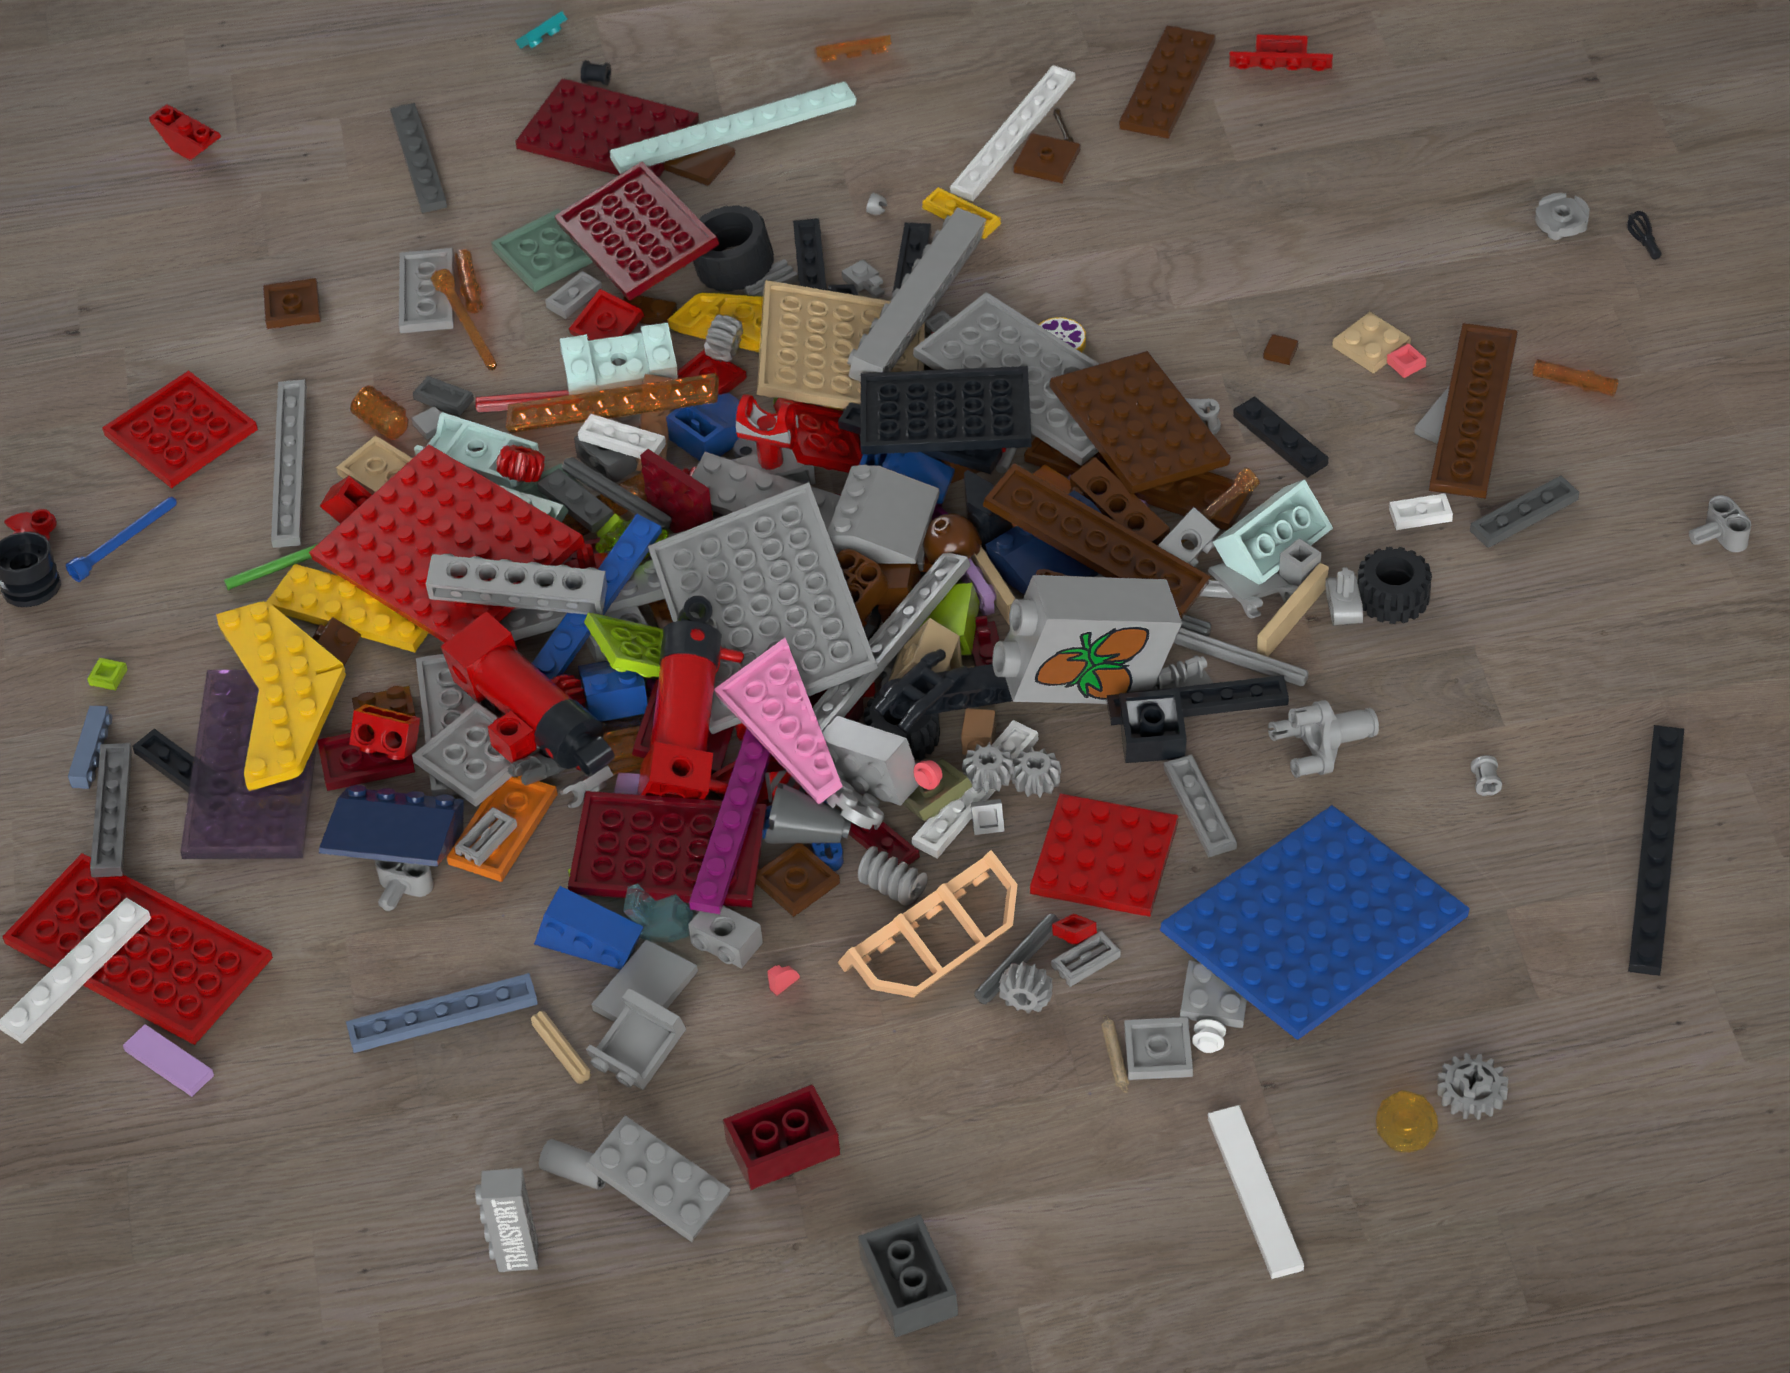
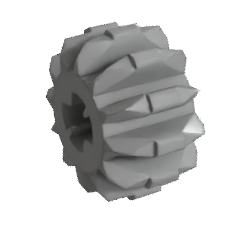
(723, 338)
(988, 767)
(1036, 772)
(1025, 987)

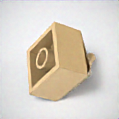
(928, 638)

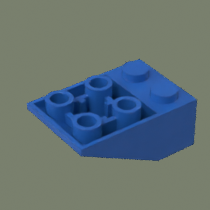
(705, 427)
(916, 466)

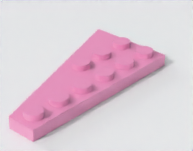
(778, 712)

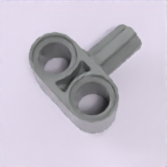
(1725, 523)
(1344, 598)
(400, 879)

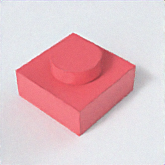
(1406, 360)

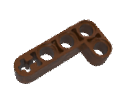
(858, 578)

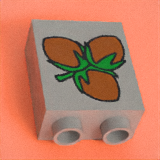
(1086, 638)

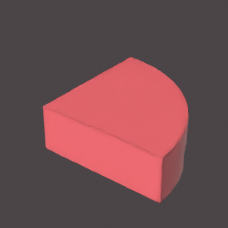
(781, 978)

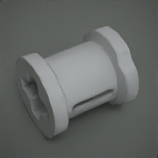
(1486, 775)

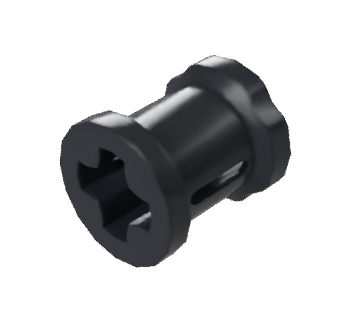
(595, 72)

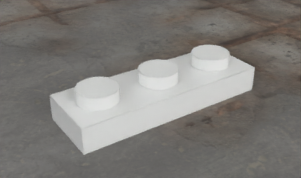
(620, 436)

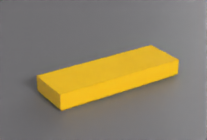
(944, 203)

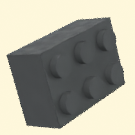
(908, 1275)

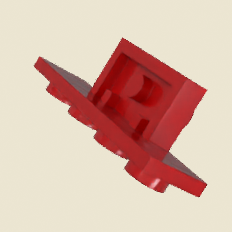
(1281, 52)

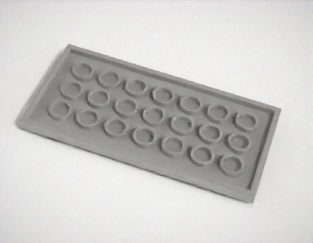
(998, 336)

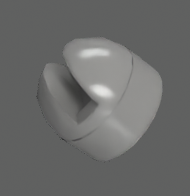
(875, 203)

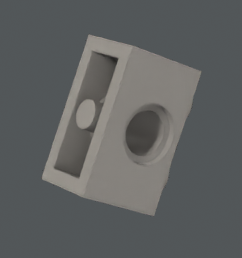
(1193, 528)
(726, 935)

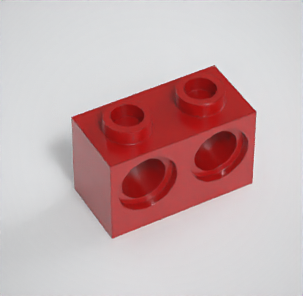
(384, 724)

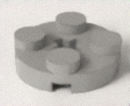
(1574, 217)
(856, 807)

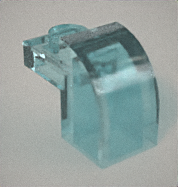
(661, 919)

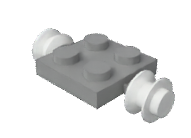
(1212, 1005)

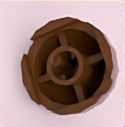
(951, 535)

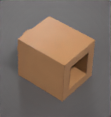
(978, 728)

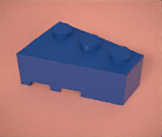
(587, 930)

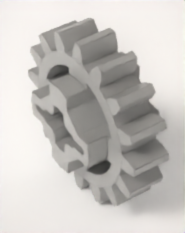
(1486, 1094)

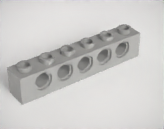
(528, 594)

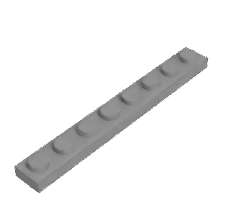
(289, 464)

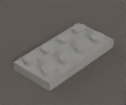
(419, 302)
(658, 1178)

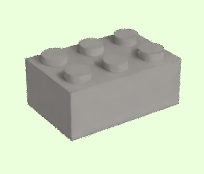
(871, 760)

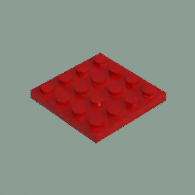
(180, 429)
(1104, 855)

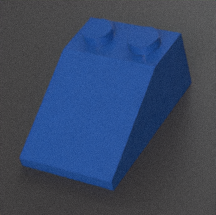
(612, 692)

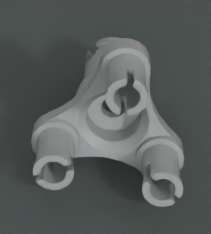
(1323, 734)

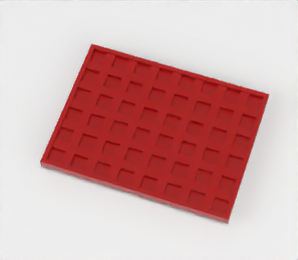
(438, 510)

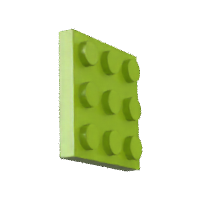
(627, 644)

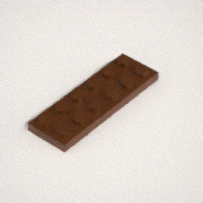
(1167, 82)

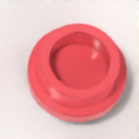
(927, 774)

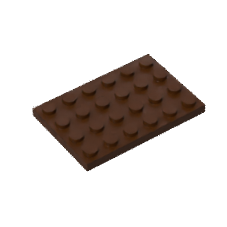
(1139, 422)

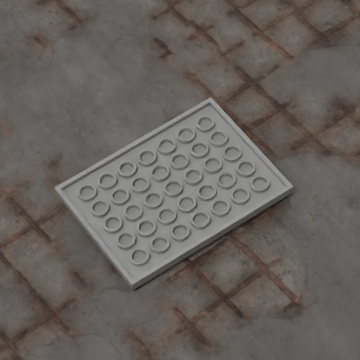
(769, 580)

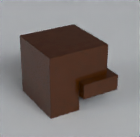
(901, 581)

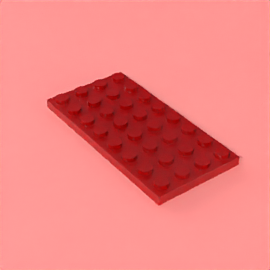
(171, 972)

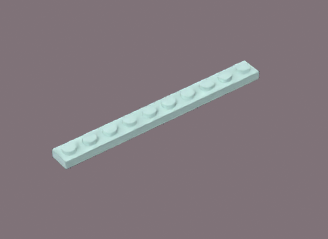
(733, 127)

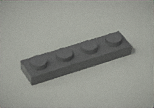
(1524, 511)

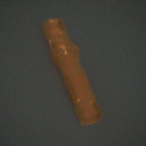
(469, 287)
(1587, 380)

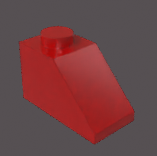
(344, 499)

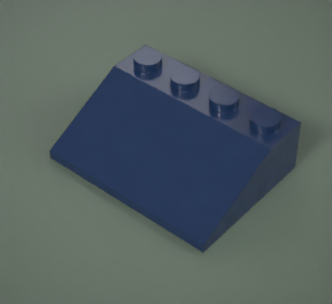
(1020, 555)
(393, 826)

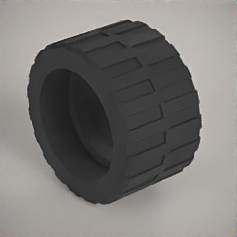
(739, 266)

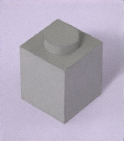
(1298, 562)

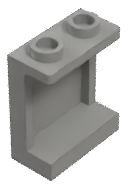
(637, 1041)

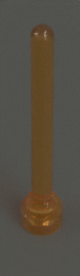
(444, 282)
(1244, 482)

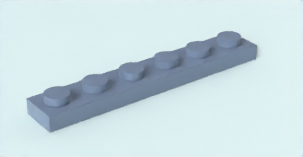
(441, 1013)

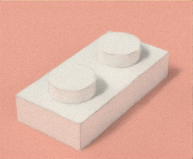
(1420, 511)

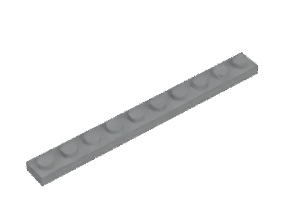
(894, 634)

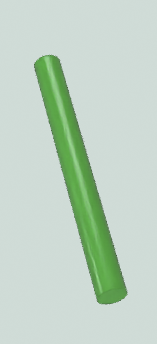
(268, 568)

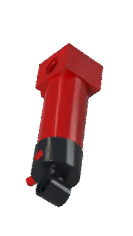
(490, 667)
(683, 706)

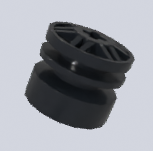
(27, 569)

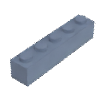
(88, 748)

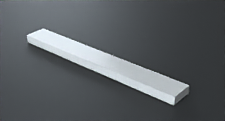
(1012, 133)

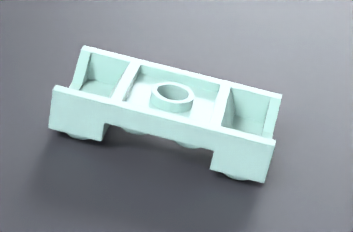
(591, 367)
(459, 436)

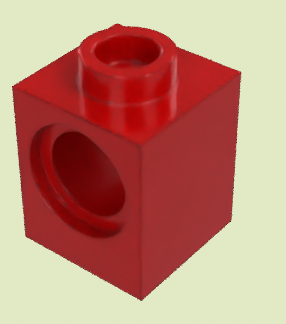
(512, 737)

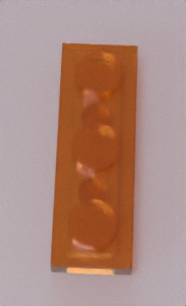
(852, 48)

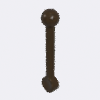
(1057, 114)

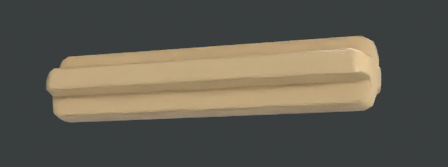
(560, 1047)

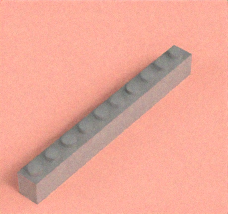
(918, 294)

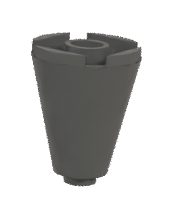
(800, 819)

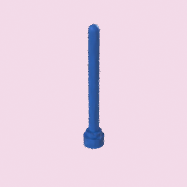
(80, 567)

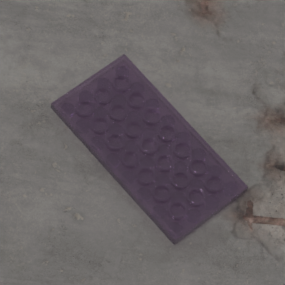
(221, 812)

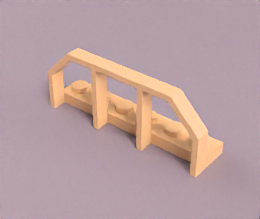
(930, 907)

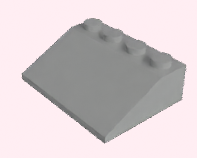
(882, 515)

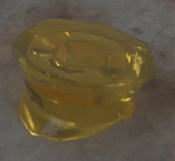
(1406, 1121)

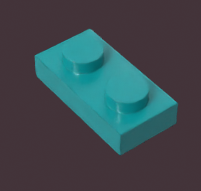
(534, 37)

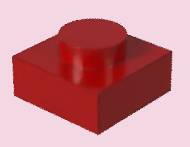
(1074, 928)

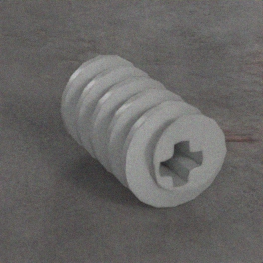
(890, 878)

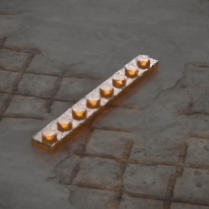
(613, 403)

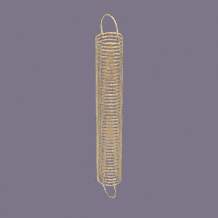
(1114, 1052)

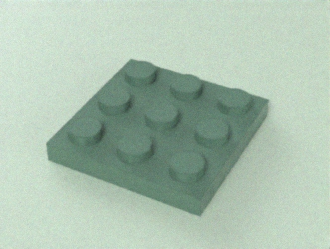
(541, 252)

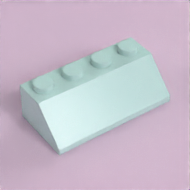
(1259, 538)

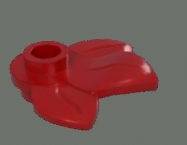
(39, 521)

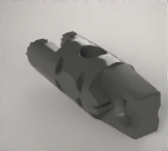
(534, 768)

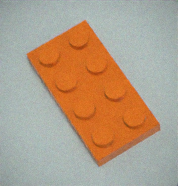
(519, 801)

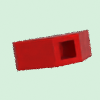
(183, 132)

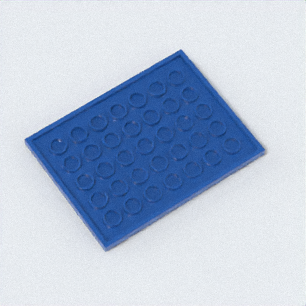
(1314, 921)

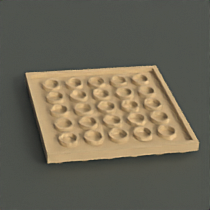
(809, 342)

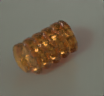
(380, 412)

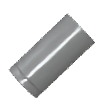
(569, 1163)

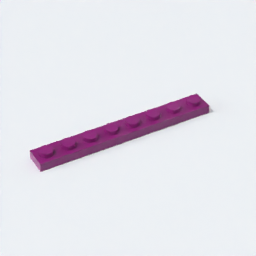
(731, 826)

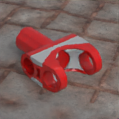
(767, 429)

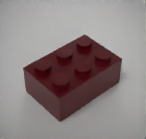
(781, 1137)

